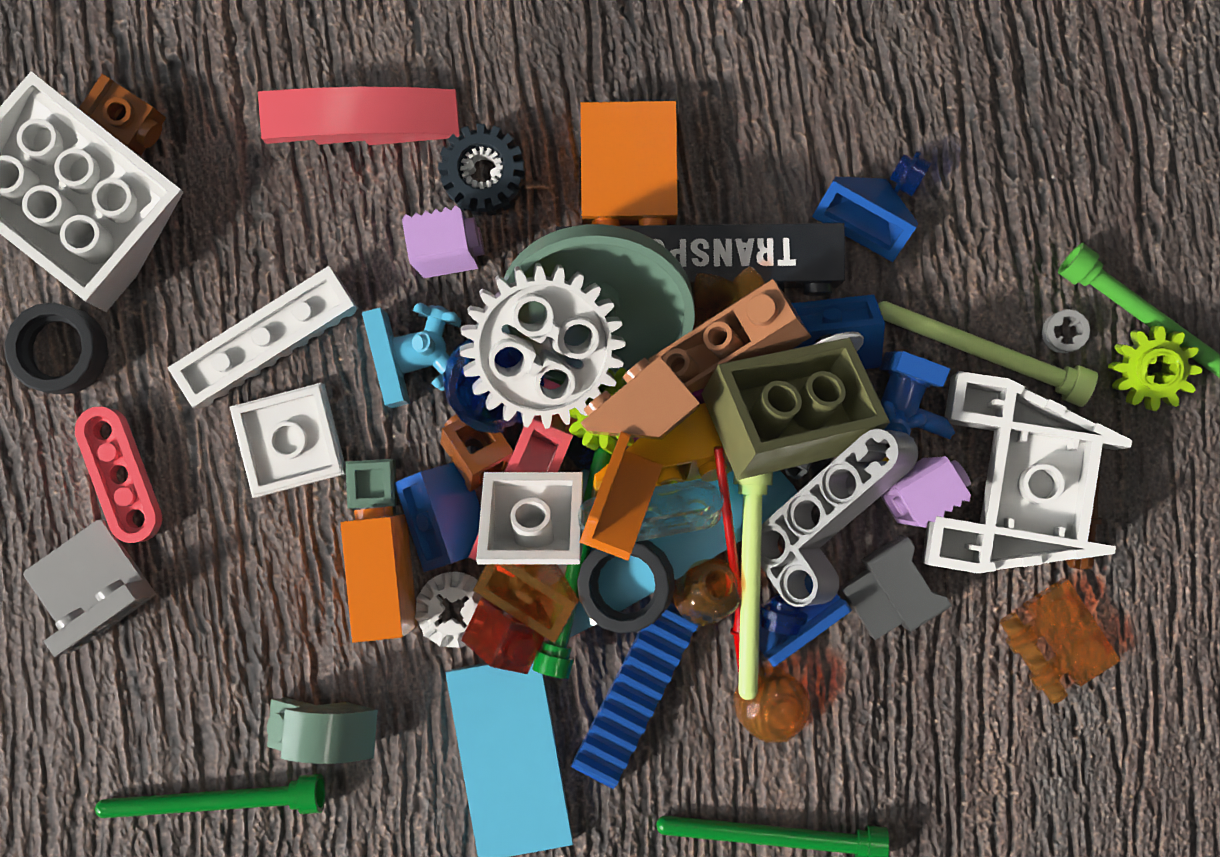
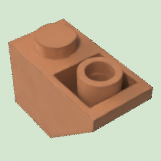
(645, 407)

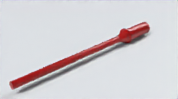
(729, 535)

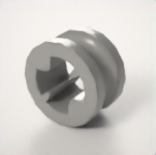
(1074, 343)

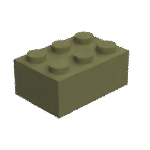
(792, 407)

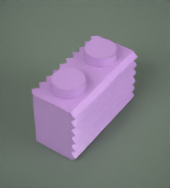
(442, 242)
(928, 491)

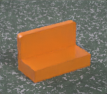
(621, 501)

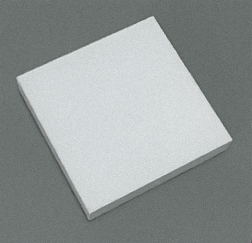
(288, 440)

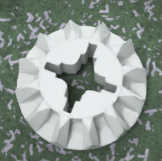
(430, 607)

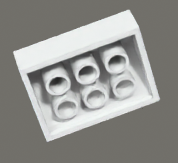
(77, 194)

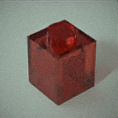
(501, 638)

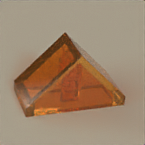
(531, 594)

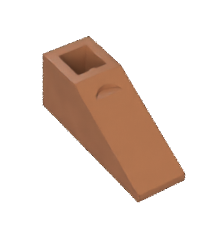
(747, 329)

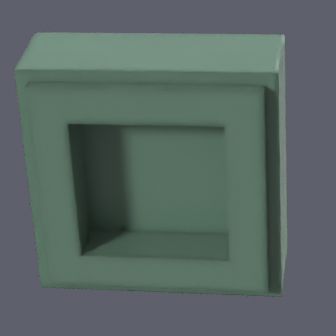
(371, 483)

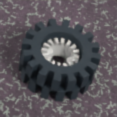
(459, 163)

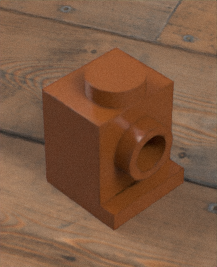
(107, 106)
(491, 457)

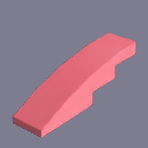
(358, 114)

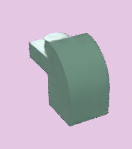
(321, 732)

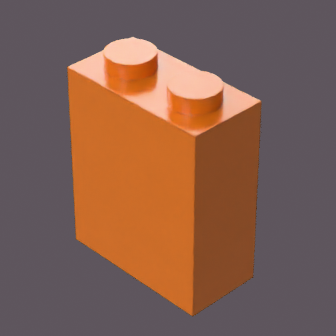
(629, 163)
(378, 575)

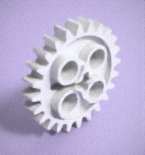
(564, 307)

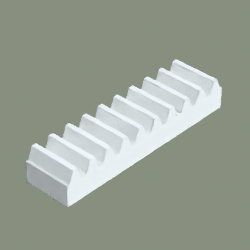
(263, 338)

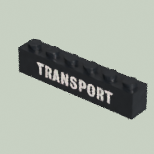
(791, 254)

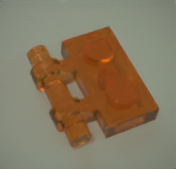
(1071, 633)

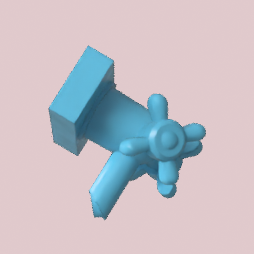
(407, 352)

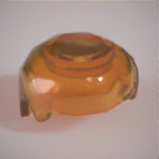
(777, 710)

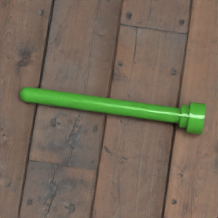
(1085, 268)

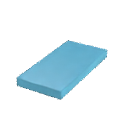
(509, 760)

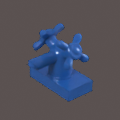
(905, 390)

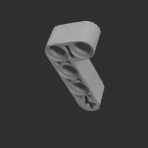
(836, 509)

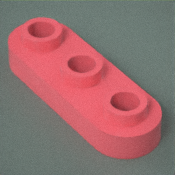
(103, 460)

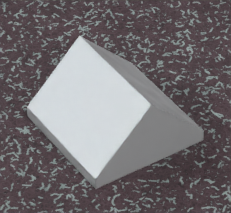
(530, 518)

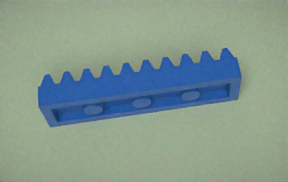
(633, 697)

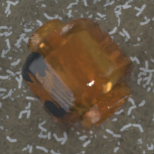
(708, 592)

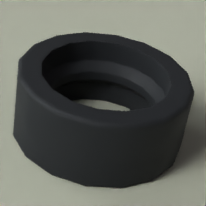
(22, 336)
(626, 622)

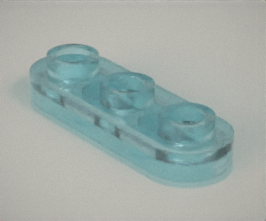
(674, 509)

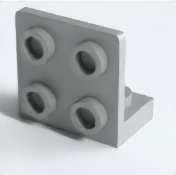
(87, 587)

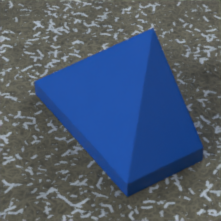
(870, 214)

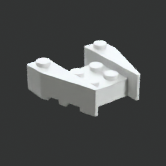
(1036, 480)

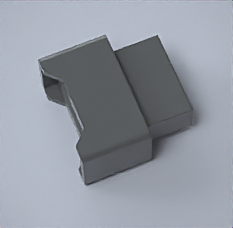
(892, 591)

